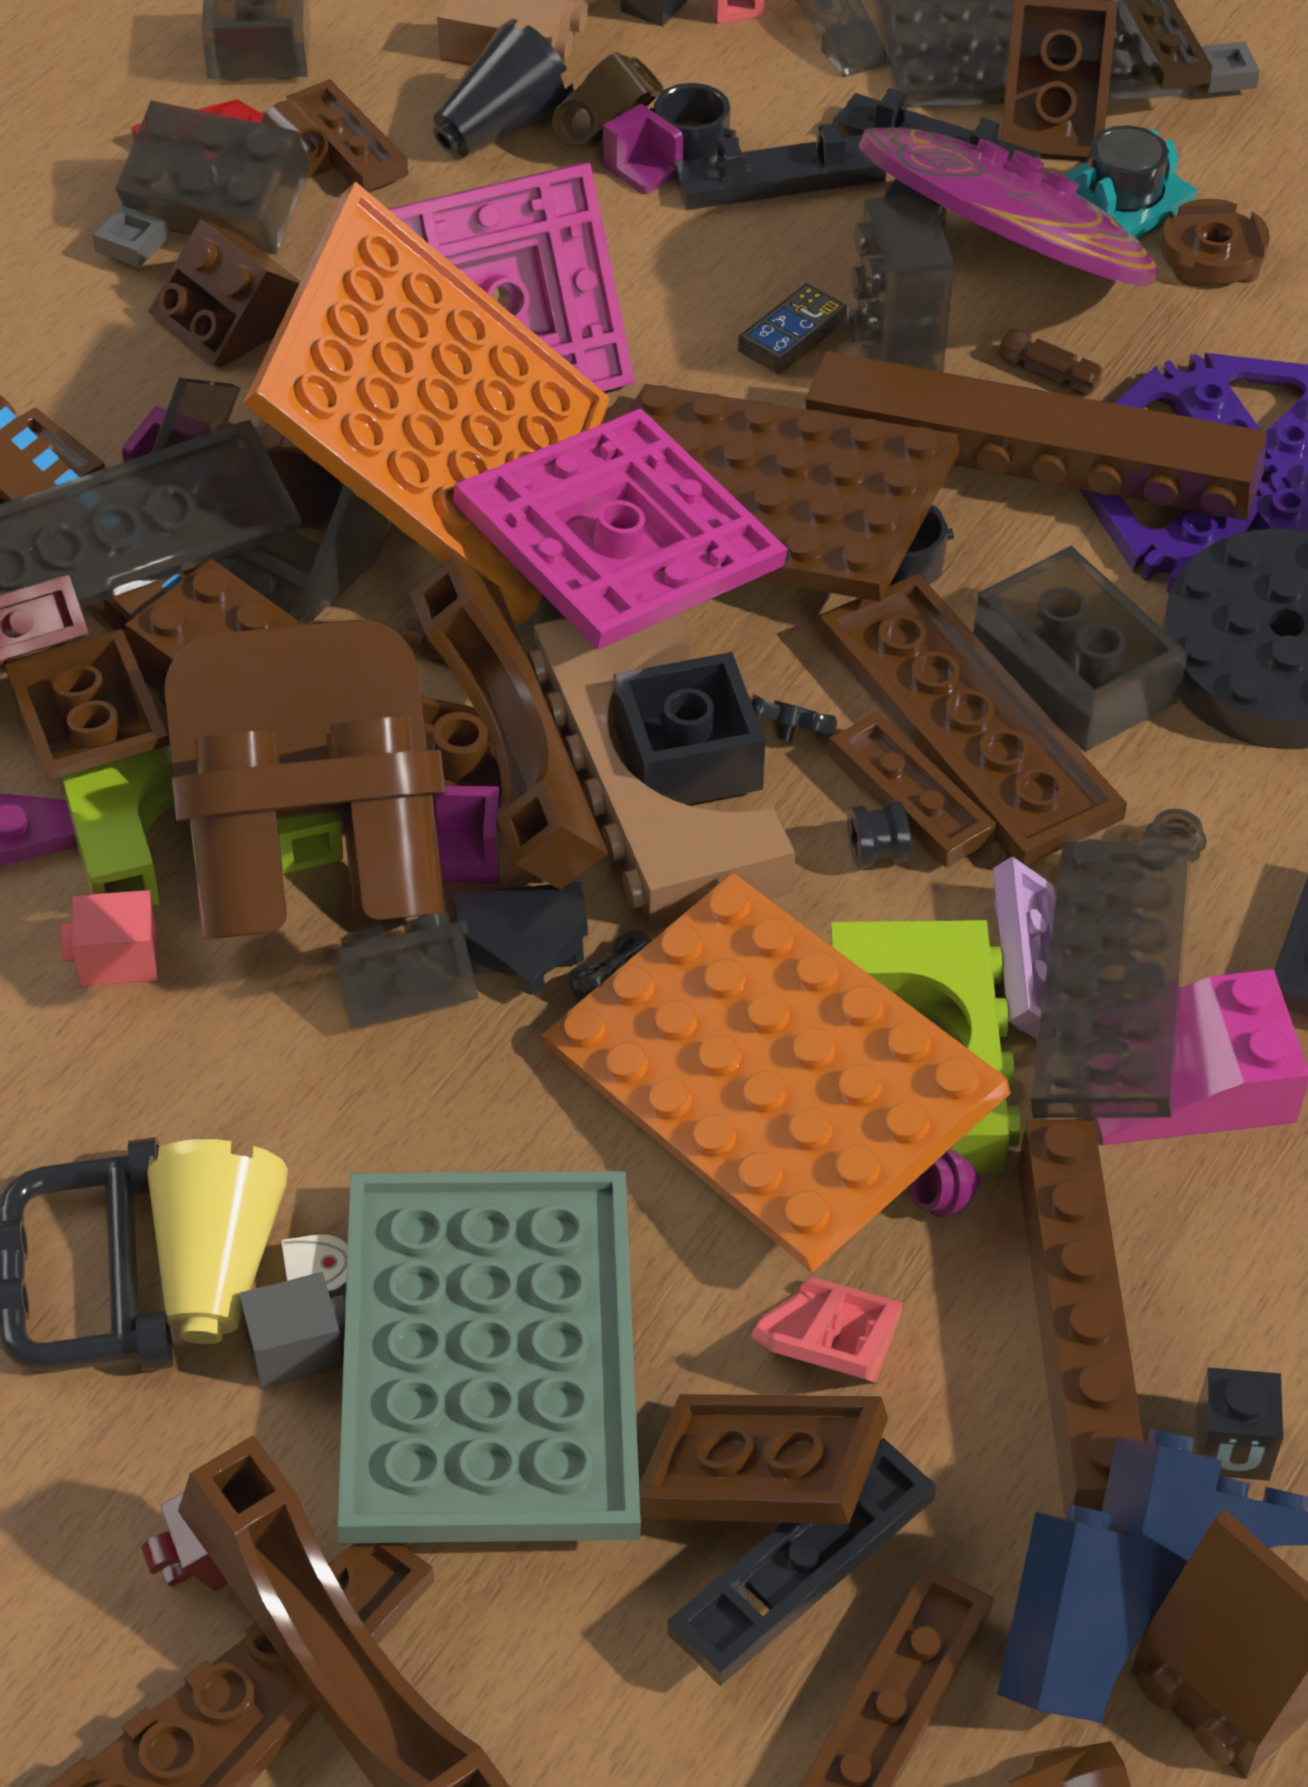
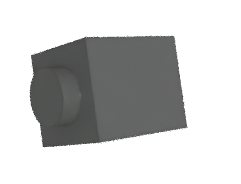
(294, 1329)

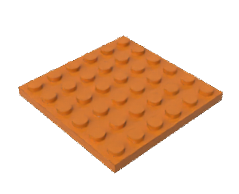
(413, 383)

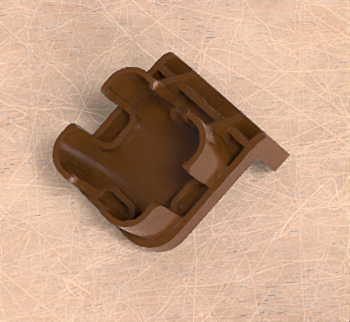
(296, 730)

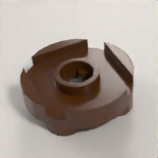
(1234, 256)

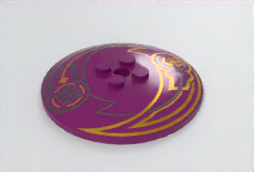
(1011, 199)

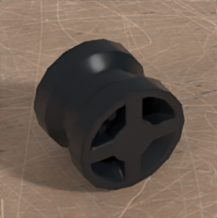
(879, 834)

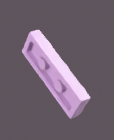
(1025, 926)

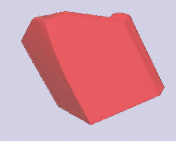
(832, 1328)

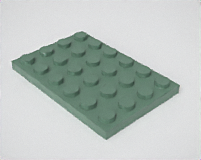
(488, 1359)

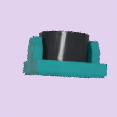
(1129, 173)

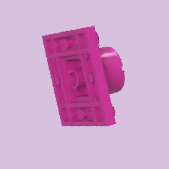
(546, 256)
(619, 527)

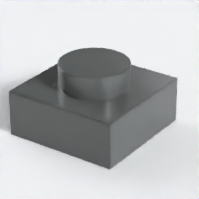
(1232, 68)
(130, 236)

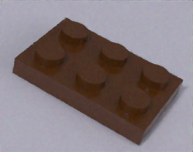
(763, 1458)

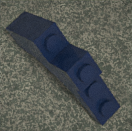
(1105, 1573)

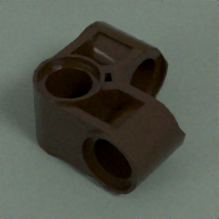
(606, 93)

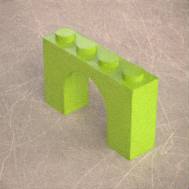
(122, 799)
(949, 978)

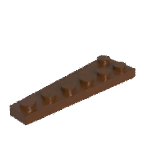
(247, 1702)

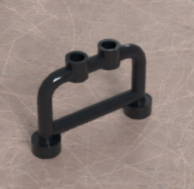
(131, 1333)

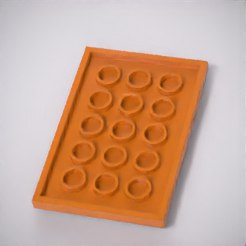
(776, 1069)

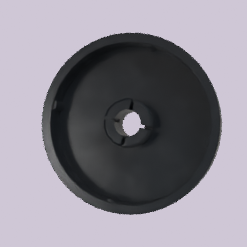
(1246, 636)

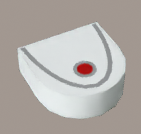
(318, 1254)

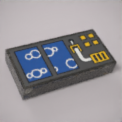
(792, 328)

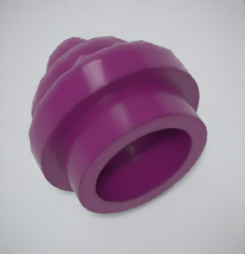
(945, 1185)

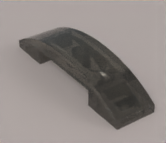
(847, 35)

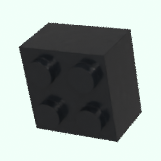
(690, 729)

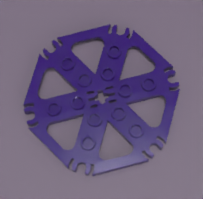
(1207, 396)

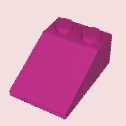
(1232, 1062)

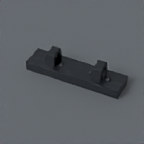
(892, 112)
(775, 171)
(796, 1569)

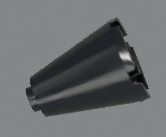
(502, 91)

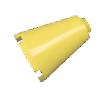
(211, 1230)

